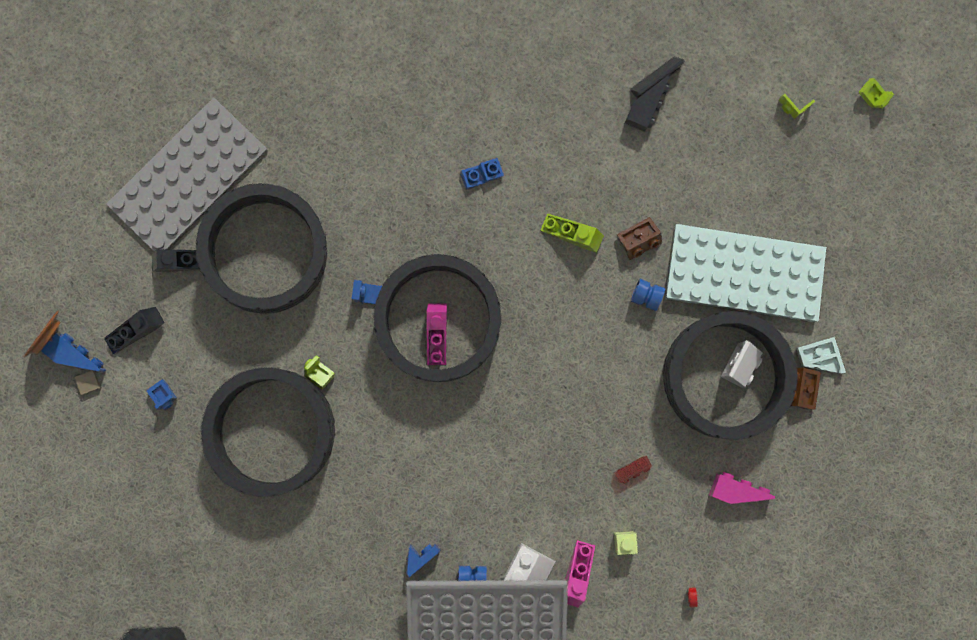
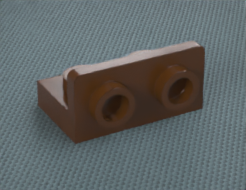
(640, 238)
(806, 388)

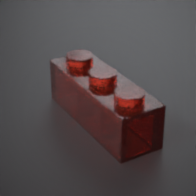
(633, 469)

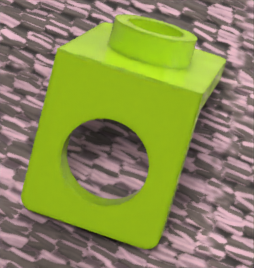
(790, 108)

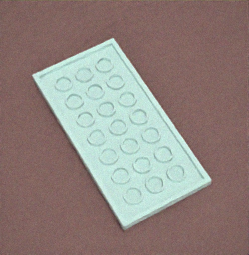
(746, 273)

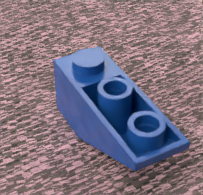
(64, 352)

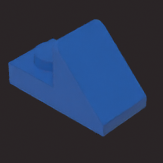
(416, 561)

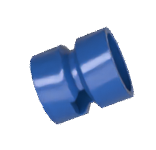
(649, 295)
(479, 573)

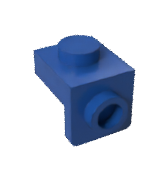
(162, 395)

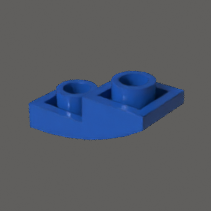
(481, 174)

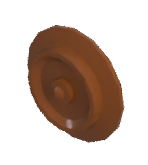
(44, 336)

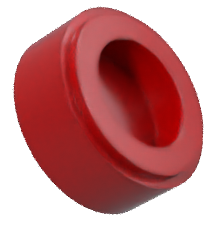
(692, 597)

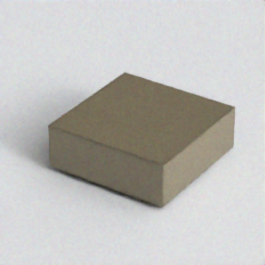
(87, 382)

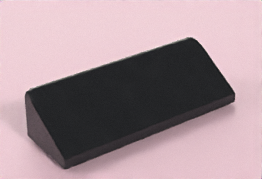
(656, 76)

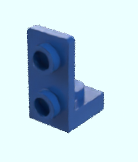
(365, 292)

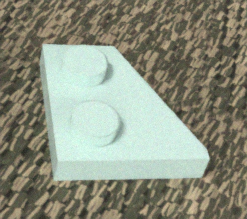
(821, 356)

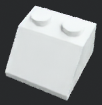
(742, 364)
(529, 565)

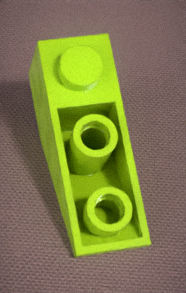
(573, 232)

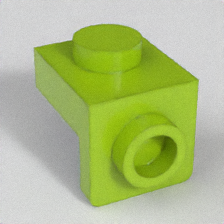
(874, 94)
(317, 372)

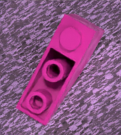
(436, 333)
(732, 491)
(579, 573)

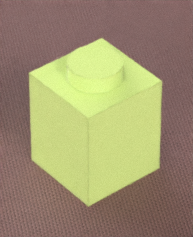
(625, 543)

